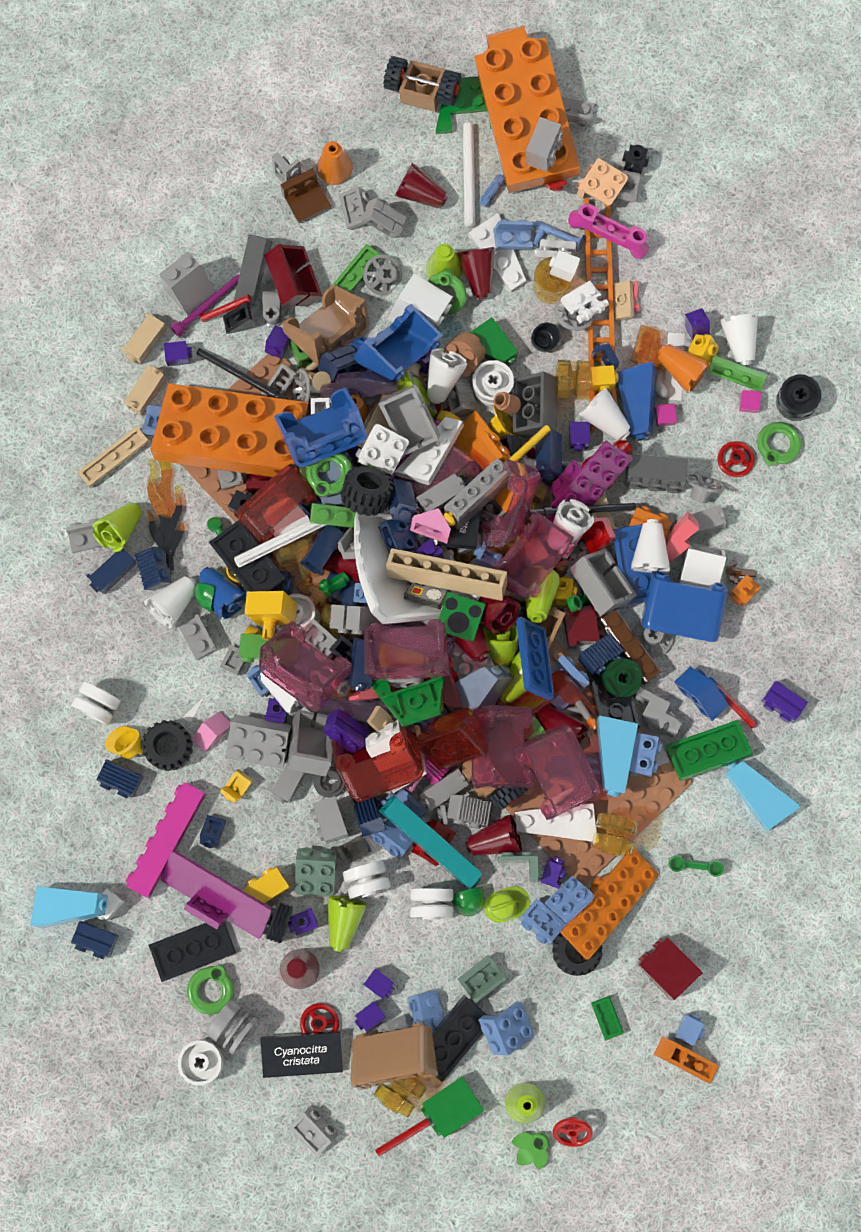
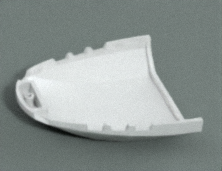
(383, 593)

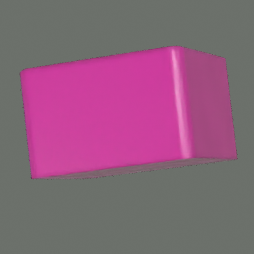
(750, 401)
(665, 415)

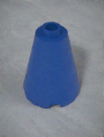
(227, 594)

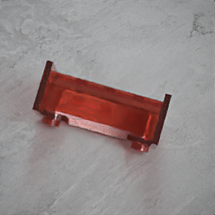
(275, 502)
(562, 686)
(384, 771)

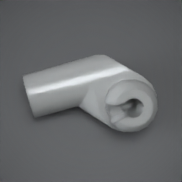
(661, 389)

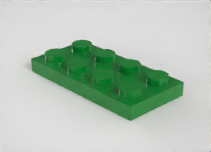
(708, 750)

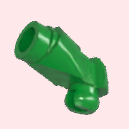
(335, 583)

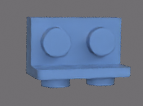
(513, 235)
(542, 922)

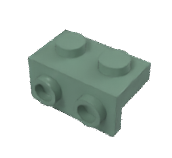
(482, 979)

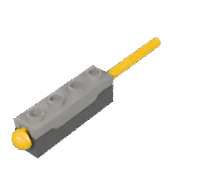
(484, 487)

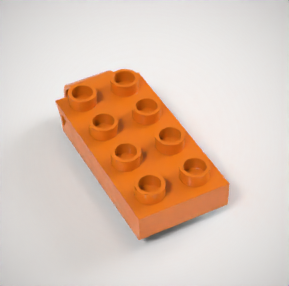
(517, 91)
(223, 430)

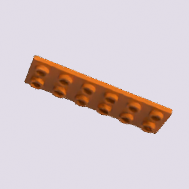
(484, 447)
(612, 900)

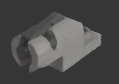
(656, 713)

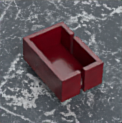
(292, 287)

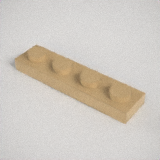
(113, 457)

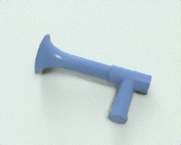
(544, 228)

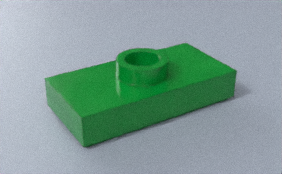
(607, 1018)

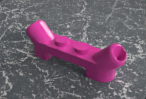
(631, 239)

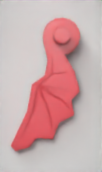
(636, 306)

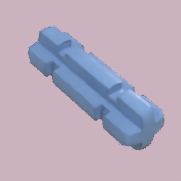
(492, 190)

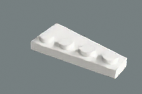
(505, 261)
(426, 461)
(574, 824)

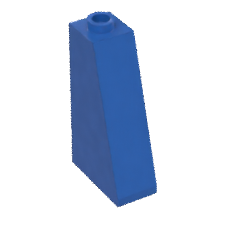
(638, 398)

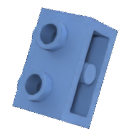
(644, 755)

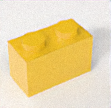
(268, 886)

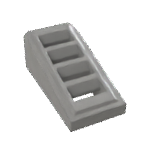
(279, 374)

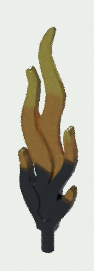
(167, 512)

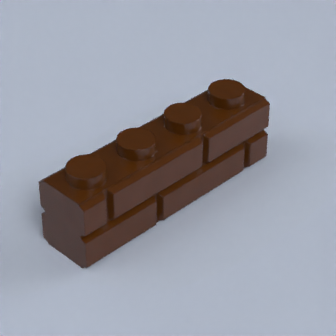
(633, 648)

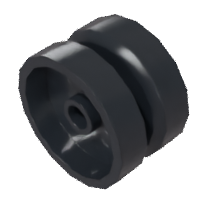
(788, 397)

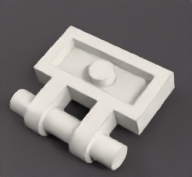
(581, 297)

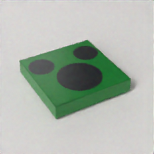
(461, 616)

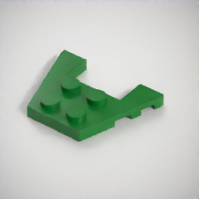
(468, 101)
(413, 702)

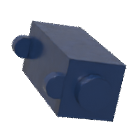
(549, 455)
(402, 501)
(322, 549)
(111, 571)
(357, 676)

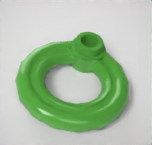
(457, 284)
(766, 451)
(332, 488)
(202, 975)

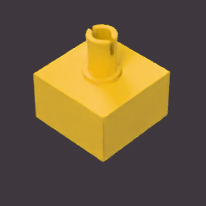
(270, 610)

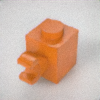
(744, 591)

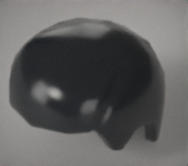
(545, 337)

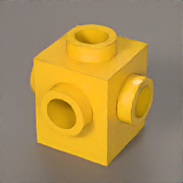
(704, 347)
(566, 589)

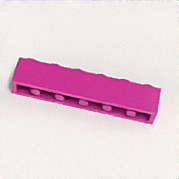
(166, 839)

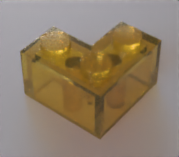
(294, 553)

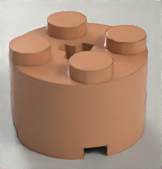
(470, 348)

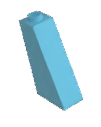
(616, 747)
(760, 795)
(65, 906)

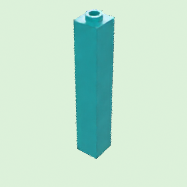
(431, 842)

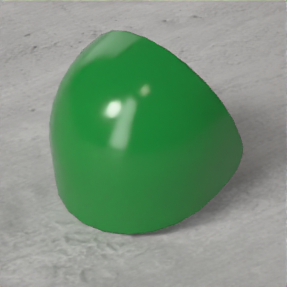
(204, 596)
(469, 901)

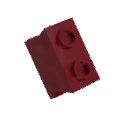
(582, 626)

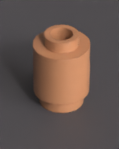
(507, 402)

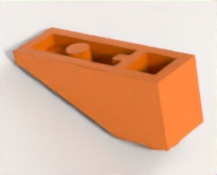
(686, 1060)

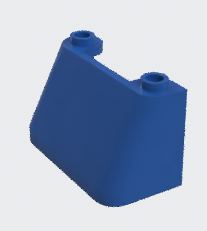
(399, 345)
(323, 432)
(684, 608)

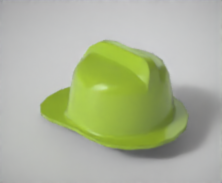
(506, 904)

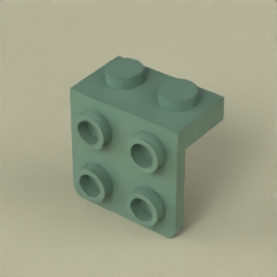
(535, 870)
(315, 871)

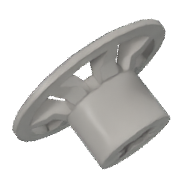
(384, 274)
(570, 321)
(305, 388)
(702, 490)
(653, 638)

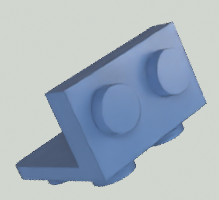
(579, 678)
(569, 899)
(507, 1030)

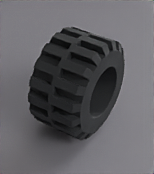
(366, 490)
(153, 736)
(567, 965)

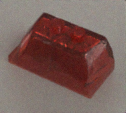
(453, 739)

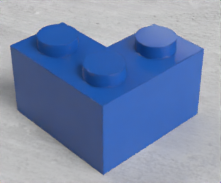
(702, 692)

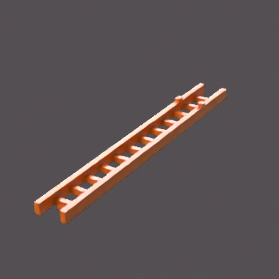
(606, 287)

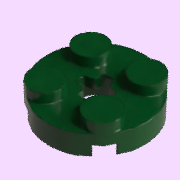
(611, 677)

